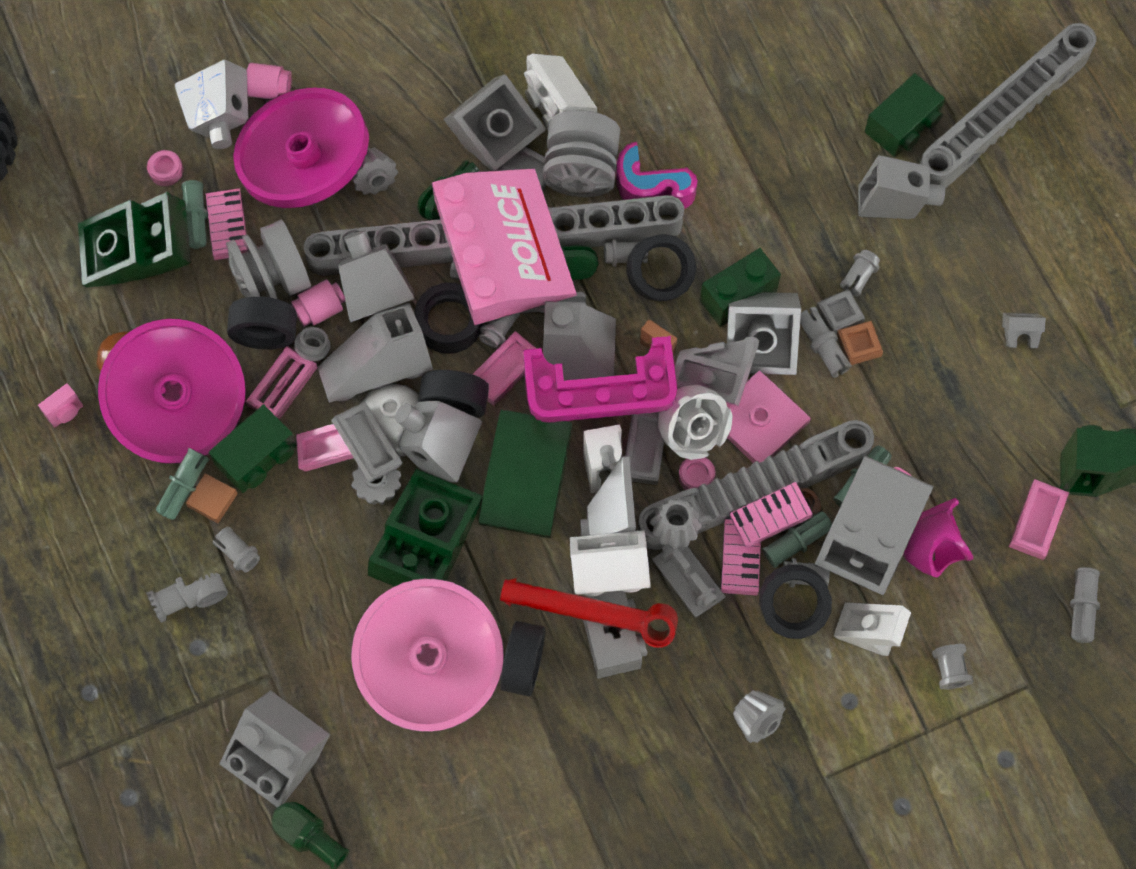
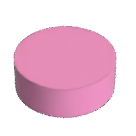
(165, 168)
(696, 472)

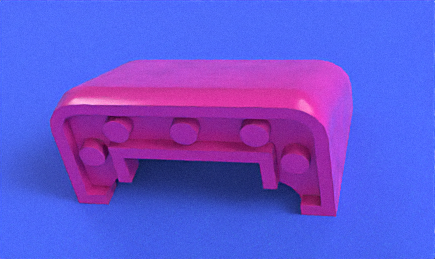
(560, 400)

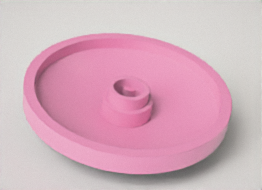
(427, 655)

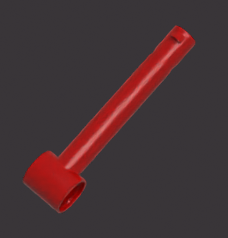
(594, 610)

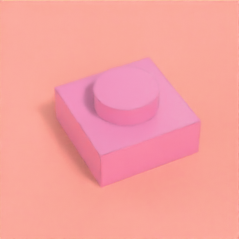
(61, 406)

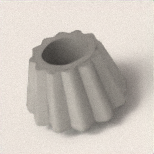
(375, 172)
(377, 492)
(674, 534)
(758, 715)

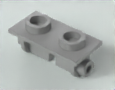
(688, 579)

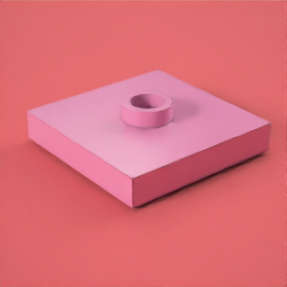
(764, 419)

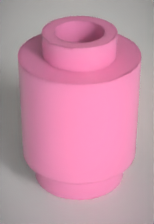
(267, 81)
(318, 303)

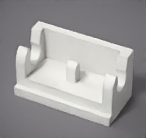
(601, 452)

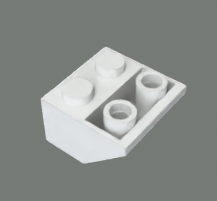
(554, 87)
(609, 563)

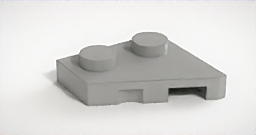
(718, 367)

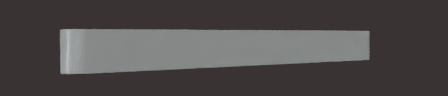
(577, 217)

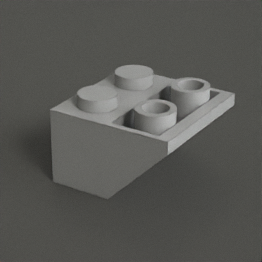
(273, 748)

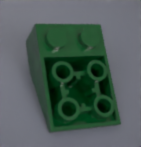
(1098, 461)

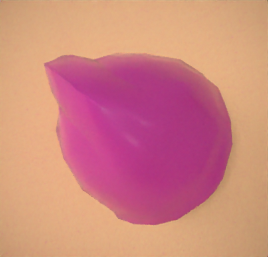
(938, 533)

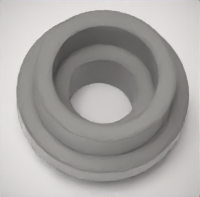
(315, 337)

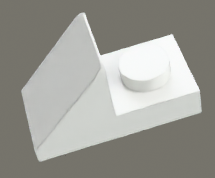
(872, 626)

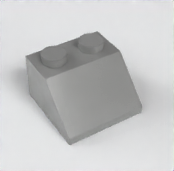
(493, 114)

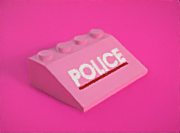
(502, 242)

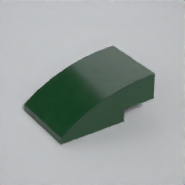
(134, 241)
(525, 474)
(424, 531)

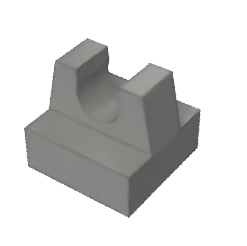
(1023, 323)

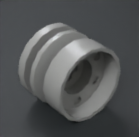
(581, 153)
(268, 264)

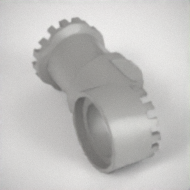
(178, 596)

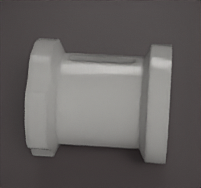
(952, 666)

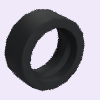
(687, 261)
(262, 323)
(445, 343)
(455, 389)
(815, 621)
(522, 658)

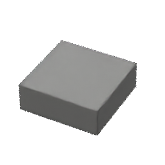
(840, 311)

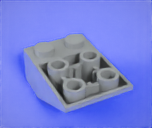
(377, 354)
(874, 525)

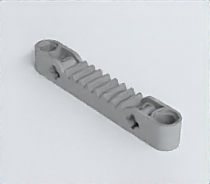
(1009, 103)
(804, 464)

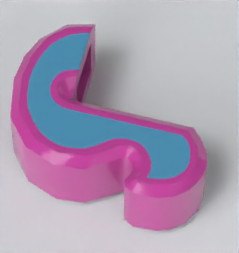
(637, 184)

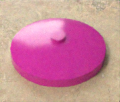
(301, 147)
(171, 390)

